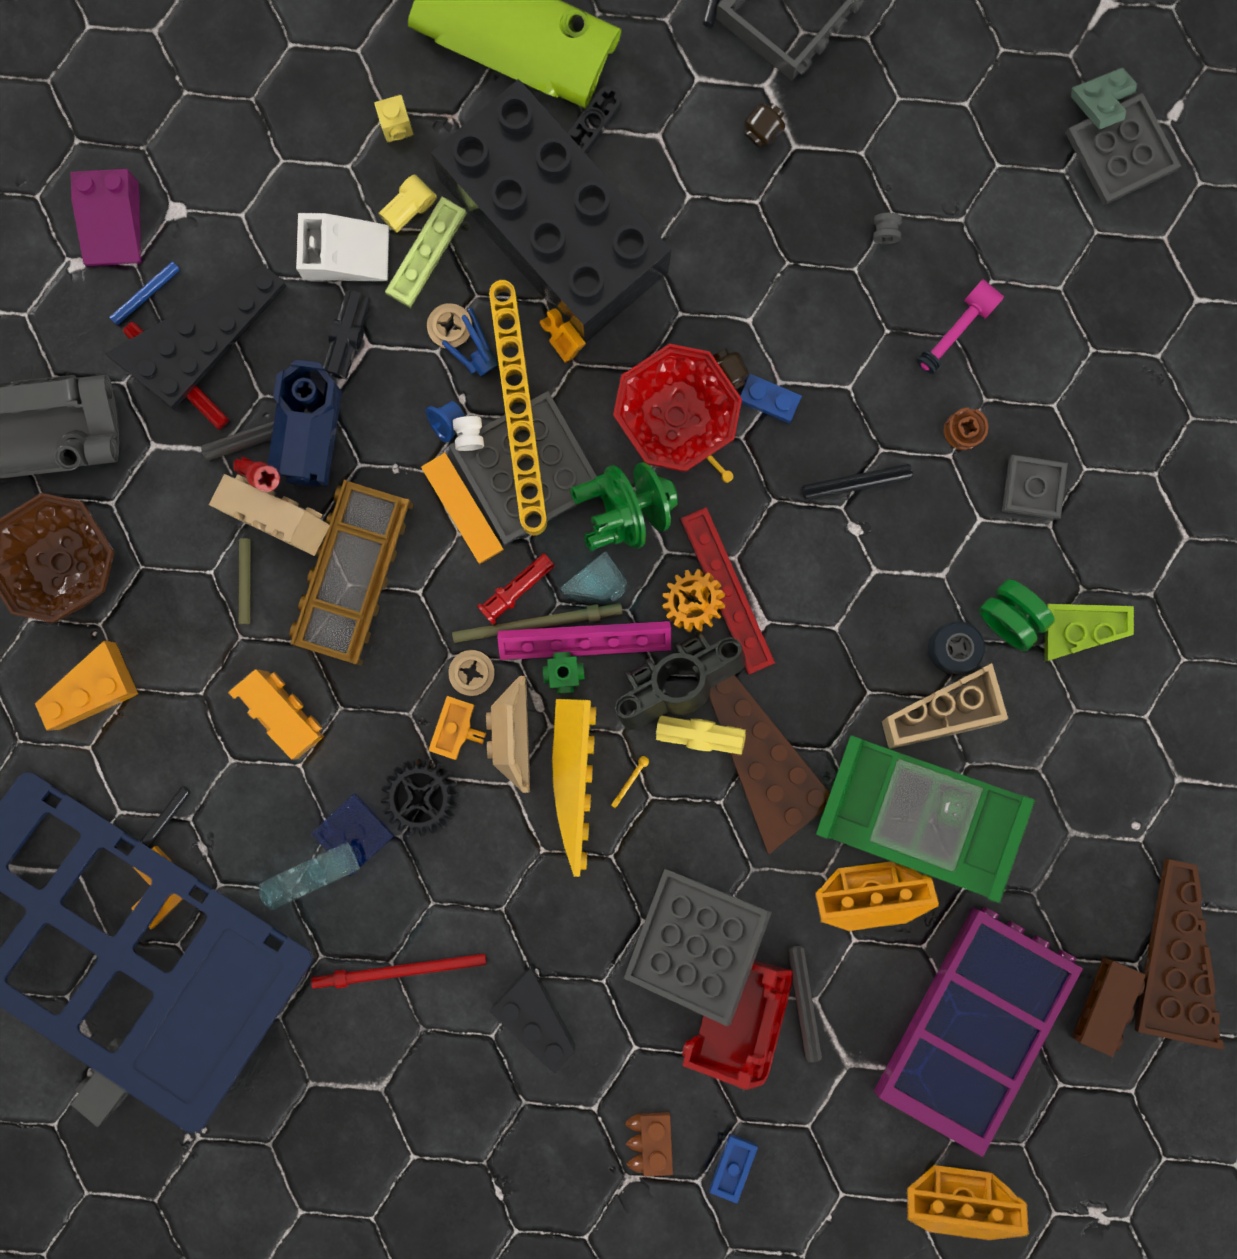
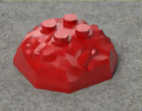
(677, 407)

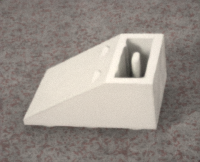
(341, 248)

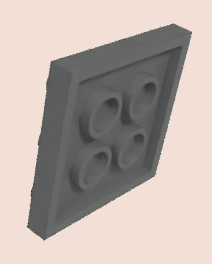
(1124, 153)

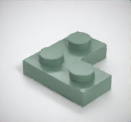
(1100, 97)

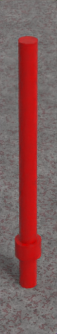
(343, 978)

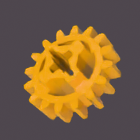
(688, 609)

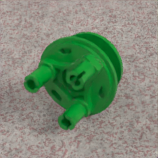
(623, 507)

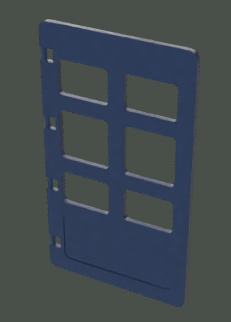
(202, 1013)

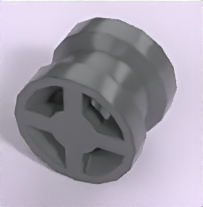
(887, 228)

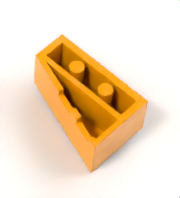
(87, 689)
(278, 712)

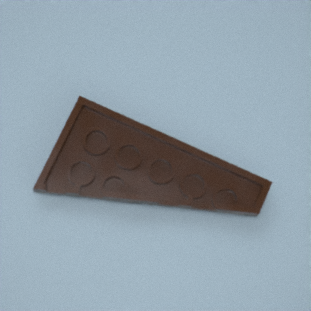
(772, 774)
(1178, 966)

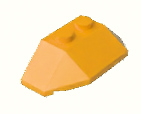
(875, 896)
(966, 1204)

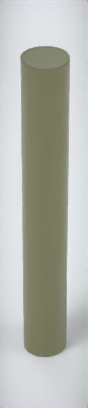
(244, 580)

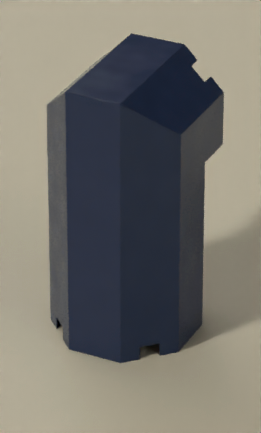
(304, 423)

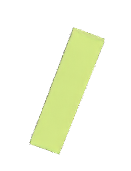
(426, 252)

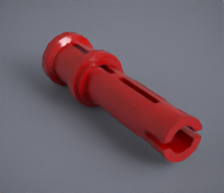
(257, 474)
(506, 597)

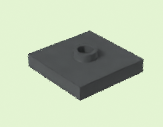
(1034, 487)

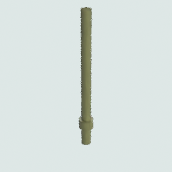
(592, 613)

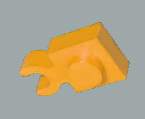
(564, 336)

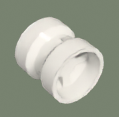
(468, 433)

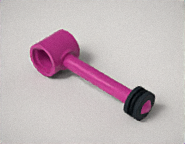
(980, 302)

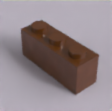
(1108, 1006)

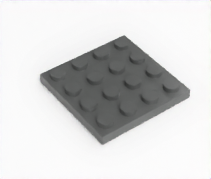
(492, 473)
(697, 946)

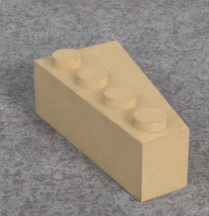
(270, 514)
(958, 708)

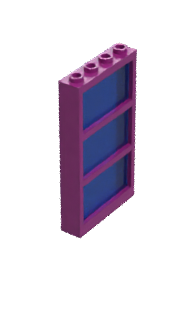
(978, 1030)

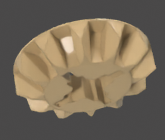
(443, 315)
(466, 660)

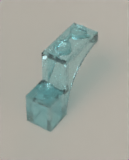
(308, 876)

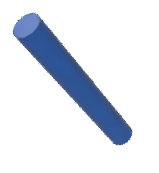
(144, 293)

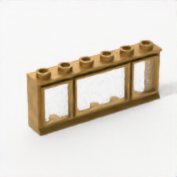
(350, 572)

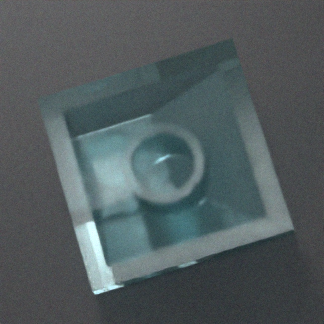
(596, 582)

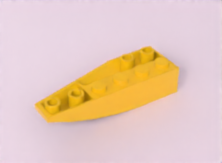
(571, 773)

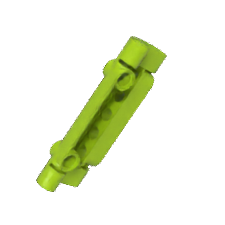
(523, 41)

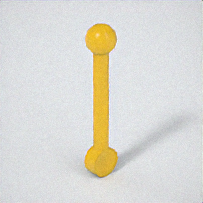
(727, 476)
(643, 761)

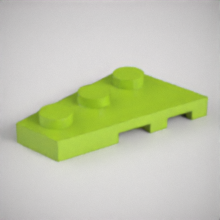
(1085, 627)

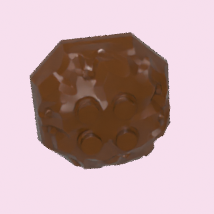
(52, 558)

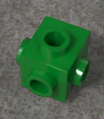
(566, 684)

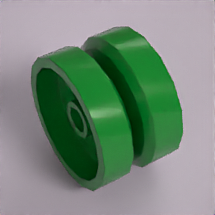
(1016, 615)

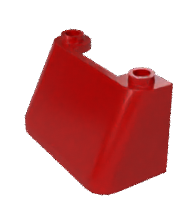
(745, 1049)

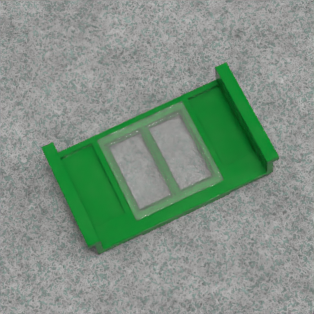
(925, 817)

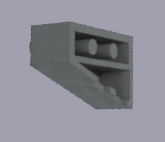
(98, 1095)

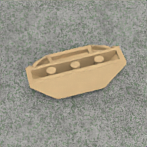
(510, 734)

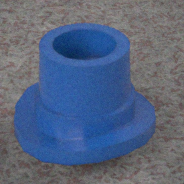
(442, 419)

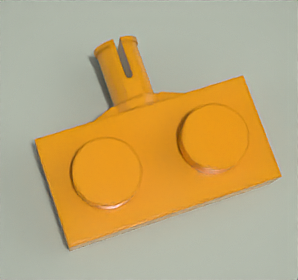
(454, 728)

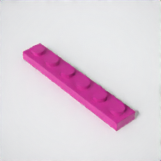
(585, 640)

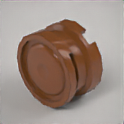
(966, 428)

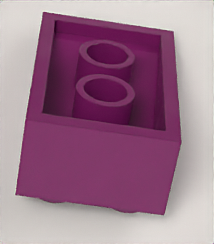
(107, 216)

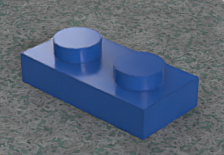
(770, 398)
(733, 1168)

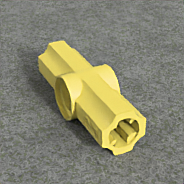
(701, 734)

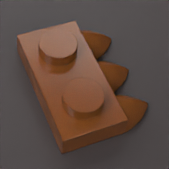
(652, 1142)

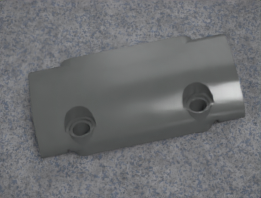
(45, 413)

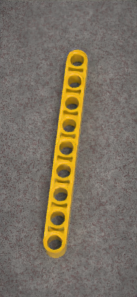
(517, 394)

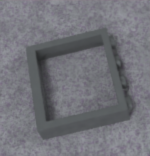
(727, 16)

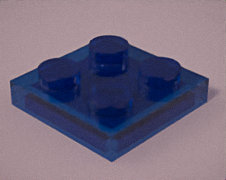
(356, 825)

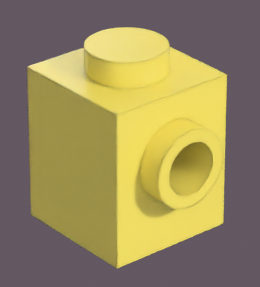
(393, 118)

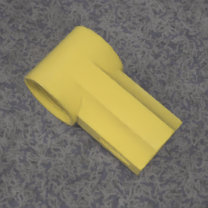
(412, 198)

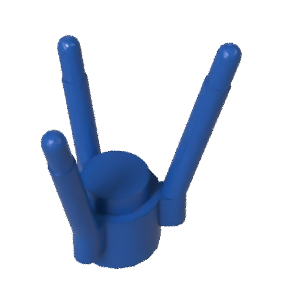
(483, 358)

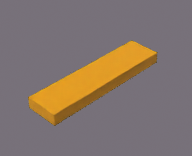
(462, 508)

